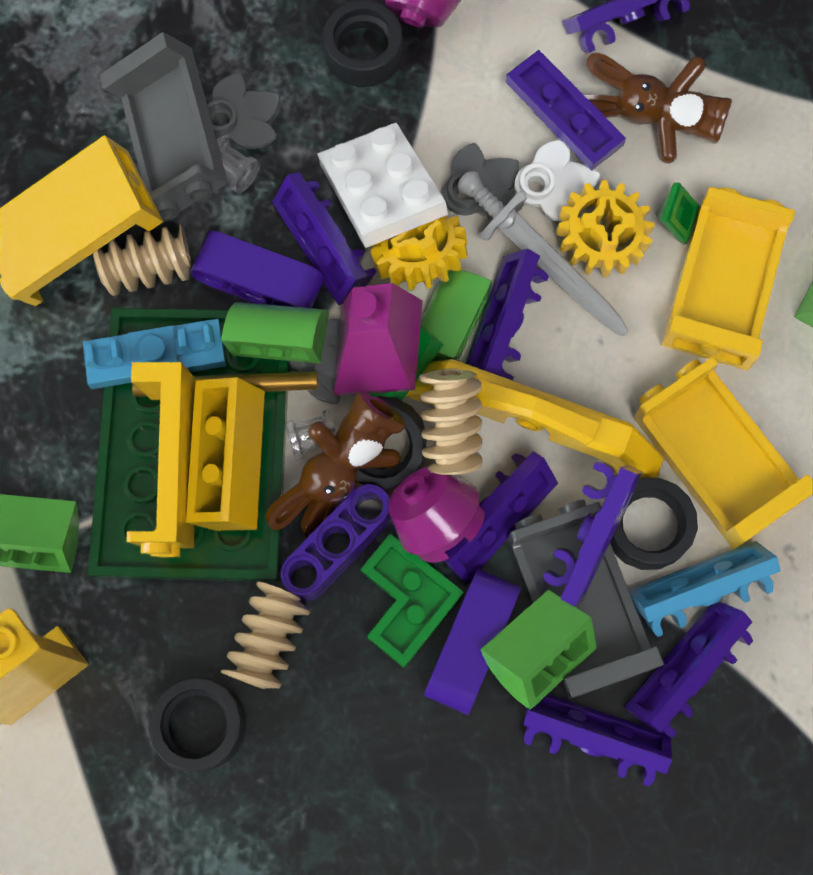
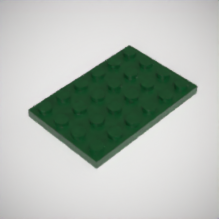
(129, 476)

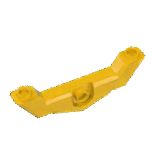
(567, 422)

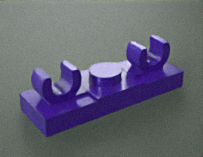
(595, 18)
(565, 110)
(320, 236)
(505, 312)
(505, 506)
(595, 532)
(690, 666)
(600, 735)

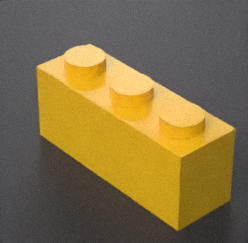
(225, 455)

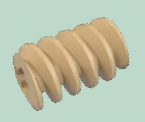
(143, 261)
(454, 421)
(267, 637)

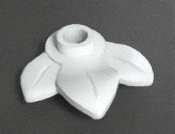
(557, 176)

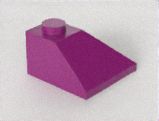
(378, 341)

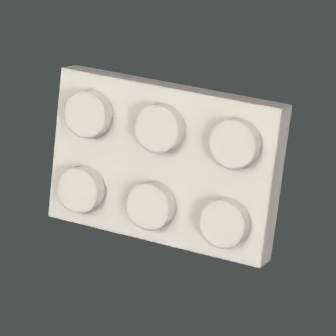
(382, 184)

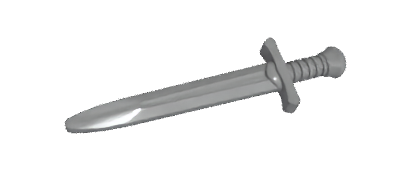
(525, 237)

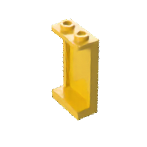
(70, 217)
(728, 278)
(175, 389)
(720, 453)
(32, 665)

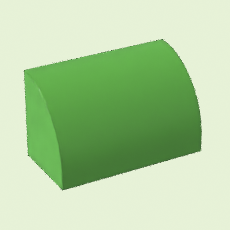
(456, 311)
(275, 332)
(38, 533)
(540, 648)

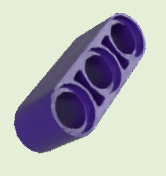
(255, 272)
(341, 520)
(479, 620)

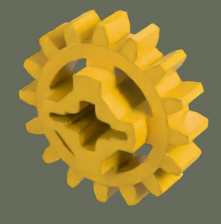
(620, 218)
(422, 253)

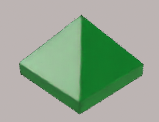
(678, 212)

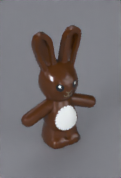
(648, 100)
(333, 473)

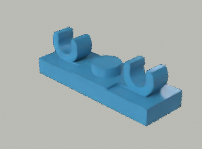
(194, 344)
(705, 584)

